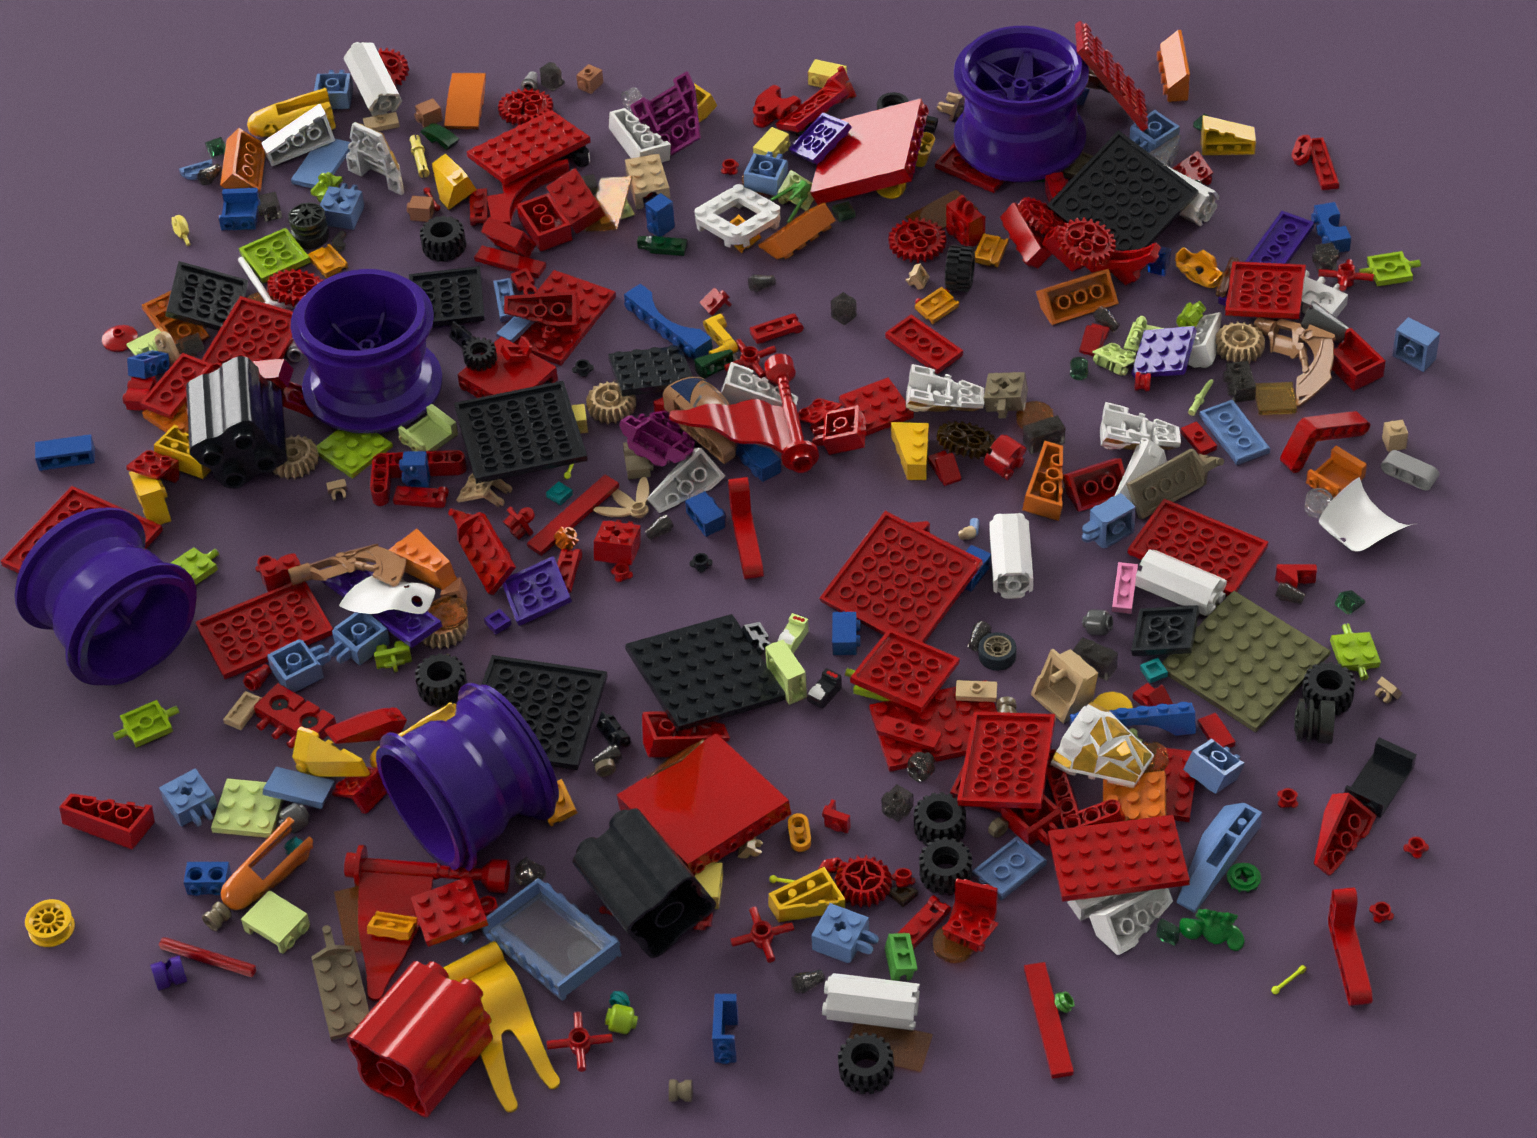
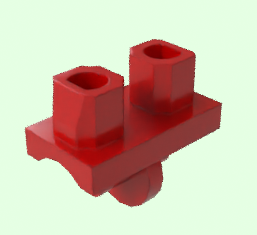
(519, 522)

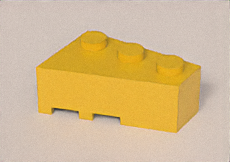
(1226, 137)
(176, 445)
(912, 446)
(151, 497)
(805, 897)

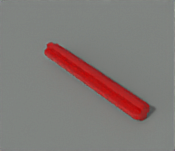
(207, 957)

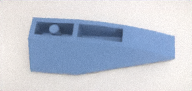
(1218, 850)

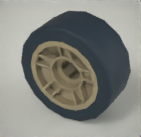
(997, 651)

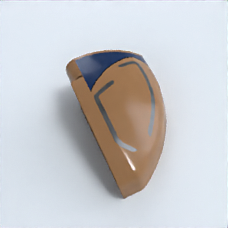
(694, 392)

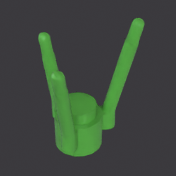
(800, 191)

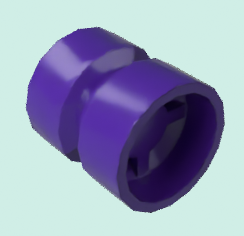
(168, 973)

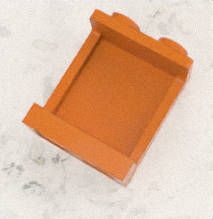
(1337, 472)

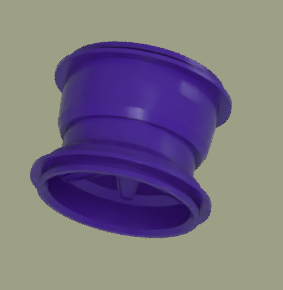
(1020, 103)
(367, 351)
(105, 596)
(467, 776)

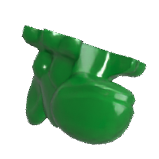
(1214, 927)

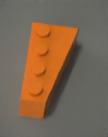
(1045, 487)
(424, 560)

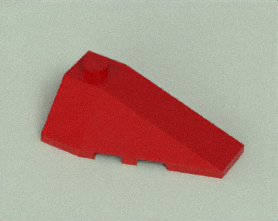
(553, 309)
(367, 726)
(663, 739)
(1341, 829)

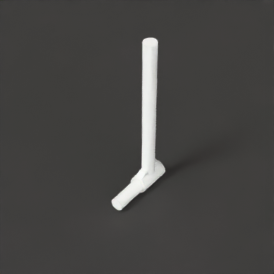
(268, 300)

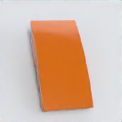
(465, 101)
(178, 329)

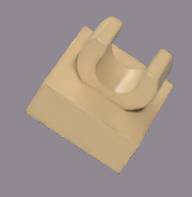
(918, 277)
(335, 487)
(1389, 689)
(750, 848)

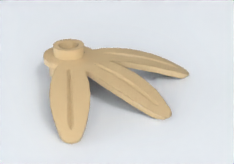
(630, 507)

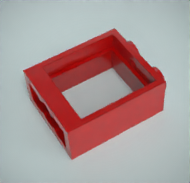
(508, 237)

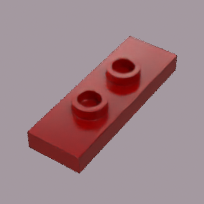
(909, 733)

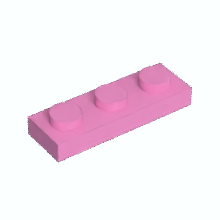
(1124, 588)

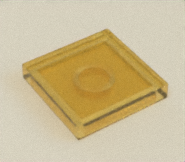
(1275, 398)

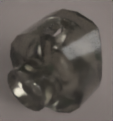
(922, 762)
(528, 871)

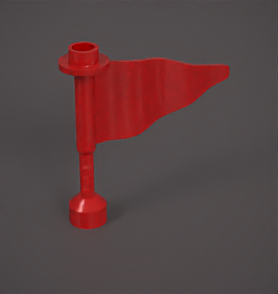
(759, 421)
(388, 888)

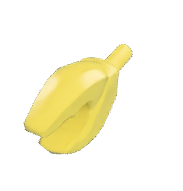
(181, 228)

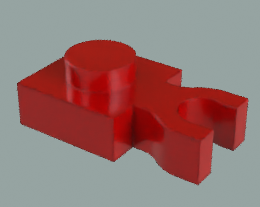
(524, 281)

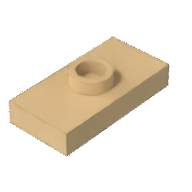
(382, 121)
(976, 691)
(242, 711)

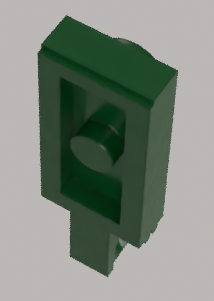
(663, 245)

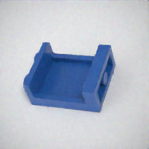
(239, 209)
(724, 1014)

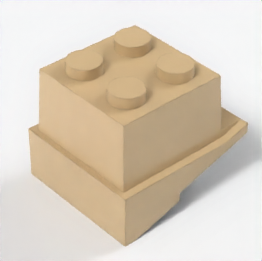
(1065, 684)

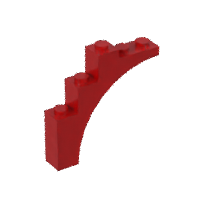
(504, 205)
(1123, 264)

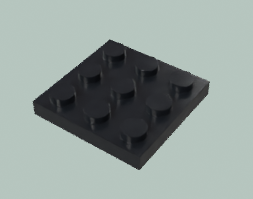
(1165, 630)

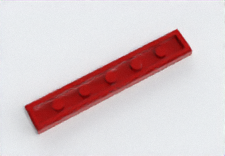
(573, 513)
(1048, 1020)

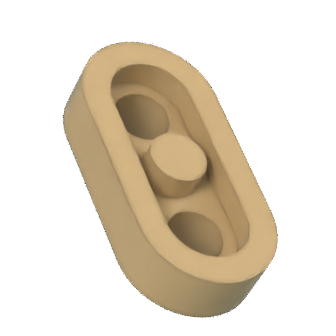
(166, 344)

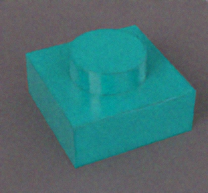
(559, 493)
(1153, 670)

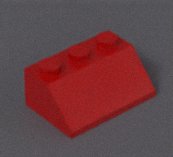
(1093, 483)

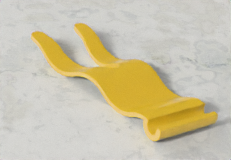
(509, 1012)

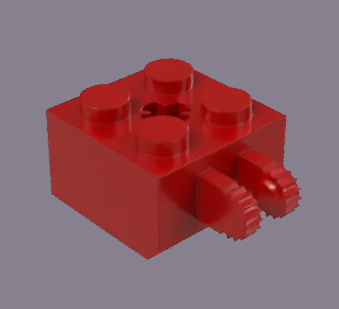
(965, 222)
(842, 430)
(617, 542)
(1033, 823)

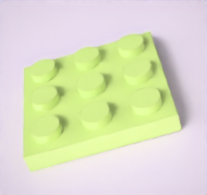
(246, 810)

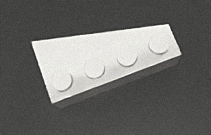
(299, 137)
(637, 137)

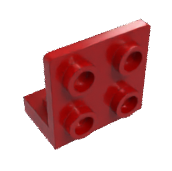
(155, 466)
(364, 790)
(975, 897)

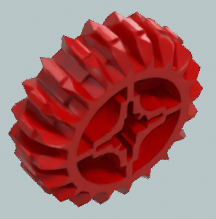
(876, 882)

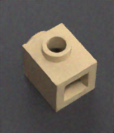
(1395, 435)

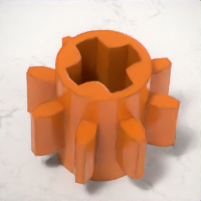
(566, 538)

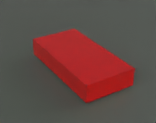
(1216, 730)

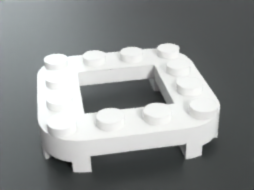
(767, 215)

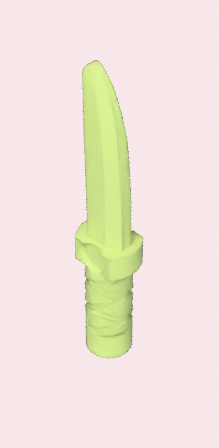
(1199, 398)

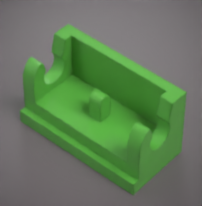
(900, 956)

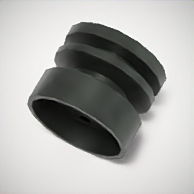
(308, 225)
(1315, 721)

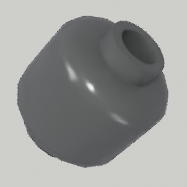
(1097, 622)
(298, 814)

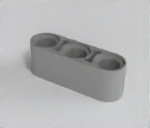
(1410, 470)

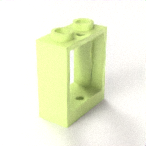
(786, 671)

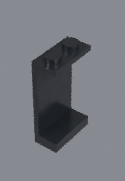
(1382, 776)

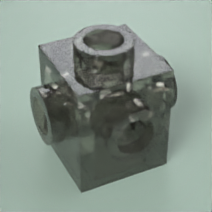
(1325, 256)
(843, 308)
(897, 803)

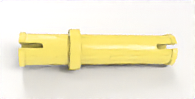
(418, 152)

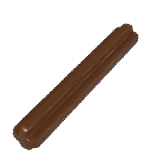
(1224, 282)

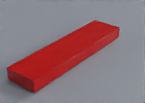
(1323, 165)
(509, 261)

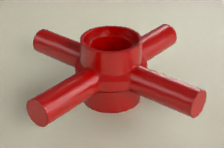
(1346, 275)
(751, 357)
(762, 941)
(577, 1034)

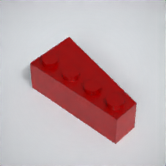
(106, 819)

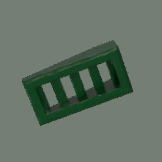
(707, 365)

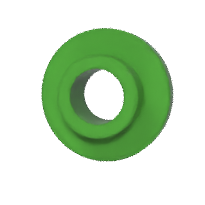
(1064, 1001)

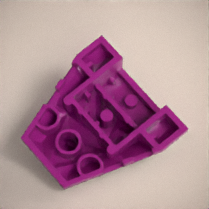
(672, 114)
(657, 438)

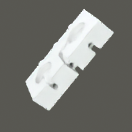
(1329, 298)

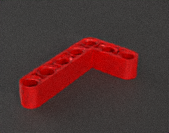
(1320, 428)
(387, 466)
(744, 528)
(1066, 801)
(1347, 947)

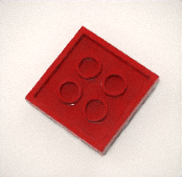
(879, 403)
(449, 911)

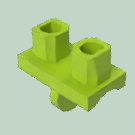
(325, 181)
(1191, 314)
(392, 657)

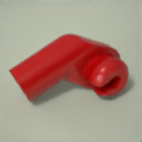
(831, 864)

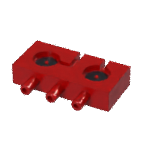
(289, 712)

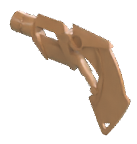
(1321, 342)
(387, 566)

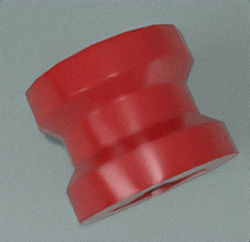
(1142, 381)

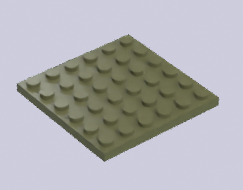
(1245, 661)

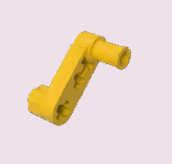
(715, 328)

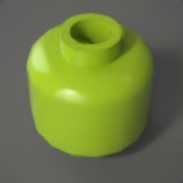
(621, 1019)

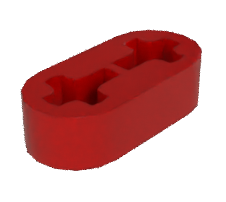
(1306, 150)

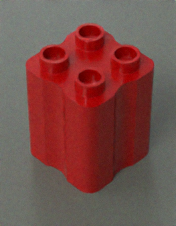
(421, 1037)

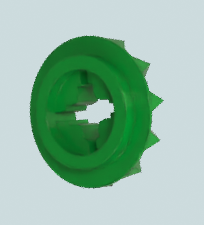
(1249, 871)

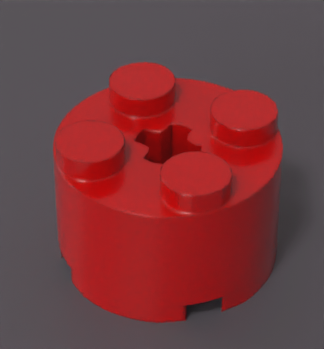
(1005, 456)

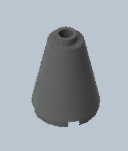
(1324, 320)

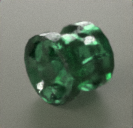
(1079, 368)

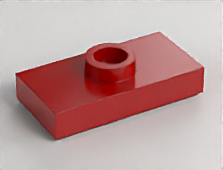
(1198, 438)

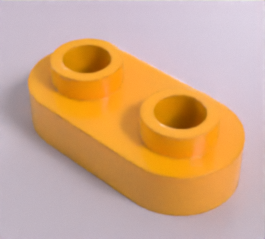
(799, 834)

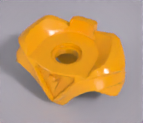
(1188, 262)

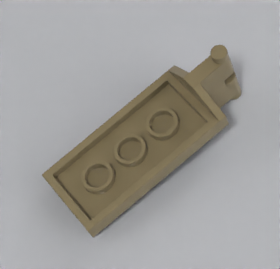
(1171, 481)
(339, 986)

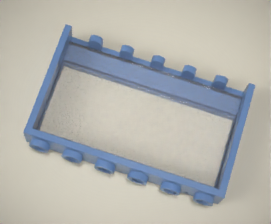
(551, 938)

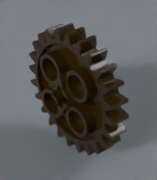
(965, 439)

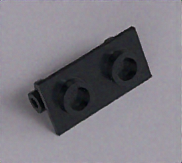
(460, 334)
(611, 730)

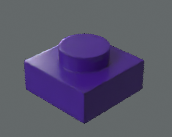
(497, 621)

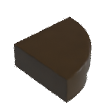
(903, 895)

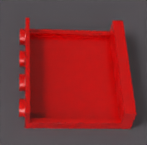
(505, 375)

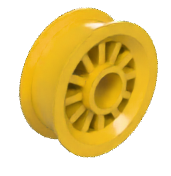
(49, 923)

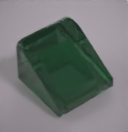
(1349, 601)

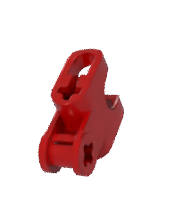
(771, 106)

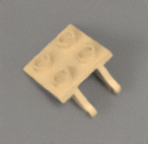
(953, 110)
(482, 490)

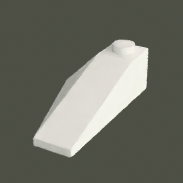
(1205, 345)
(744, 385)
(686, 480)

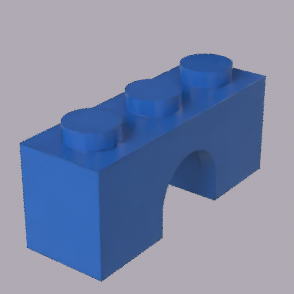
(1326, 219)

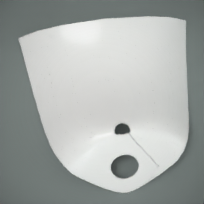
(1357, 518)
(376, 596)

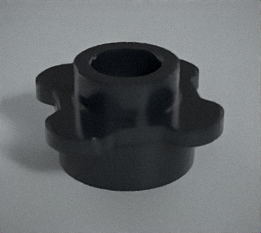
(582, 367)
(701, 562)

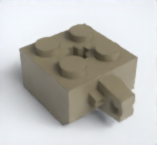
(1005, 392)

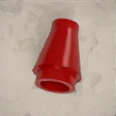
(255, 678)

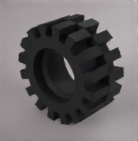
(479, 361)

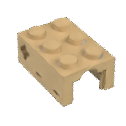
(647, 177)

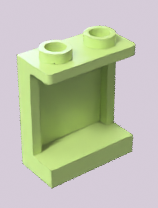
(429, 432)
(276, 921)

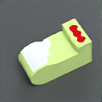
(795, 631)

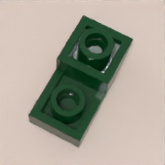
(440, 134)

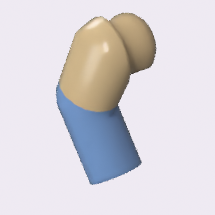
(970, 531)

